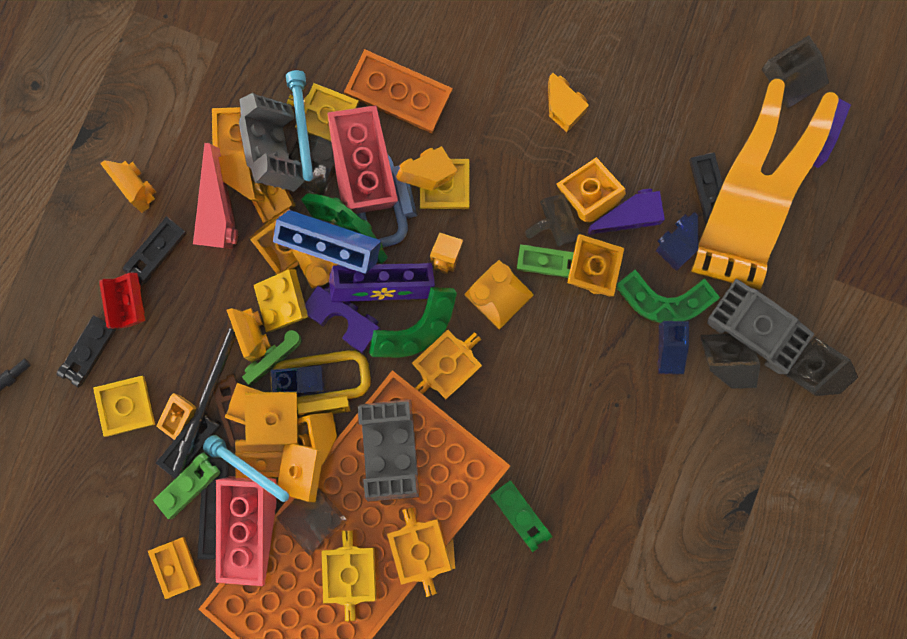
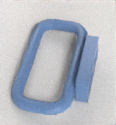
(403, 208)

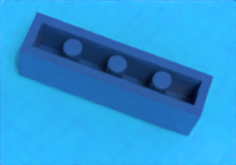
(327, 241)

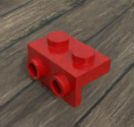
(122, 301)

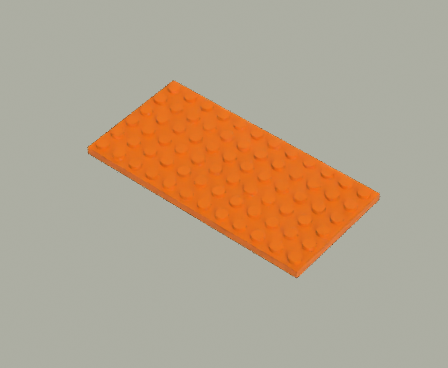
(452, 483)

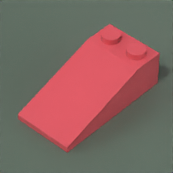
(361, 160)
(214, 211)
(243, 530)

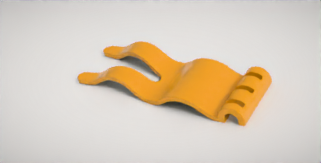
(756, 205)

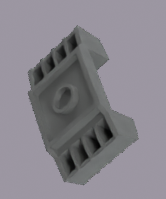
(265, 142)
(761, 326)
(389, 450)

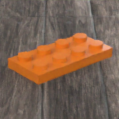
(398, 91)

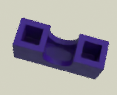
(359, 327)

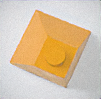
(317, 432)

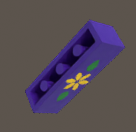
(381, 282)

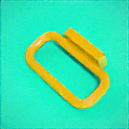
(334, 401)

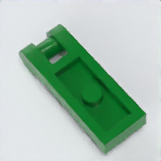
(520, 515)

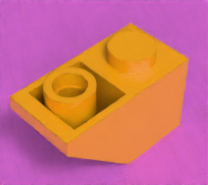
(564, 104)
(429, 170)
(240, 176)
(445, 253)

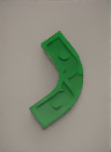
(336, 212)
(660, 308)
(422, 334)

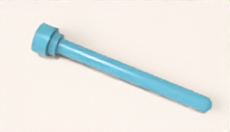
(296, 81)
(216, 447)

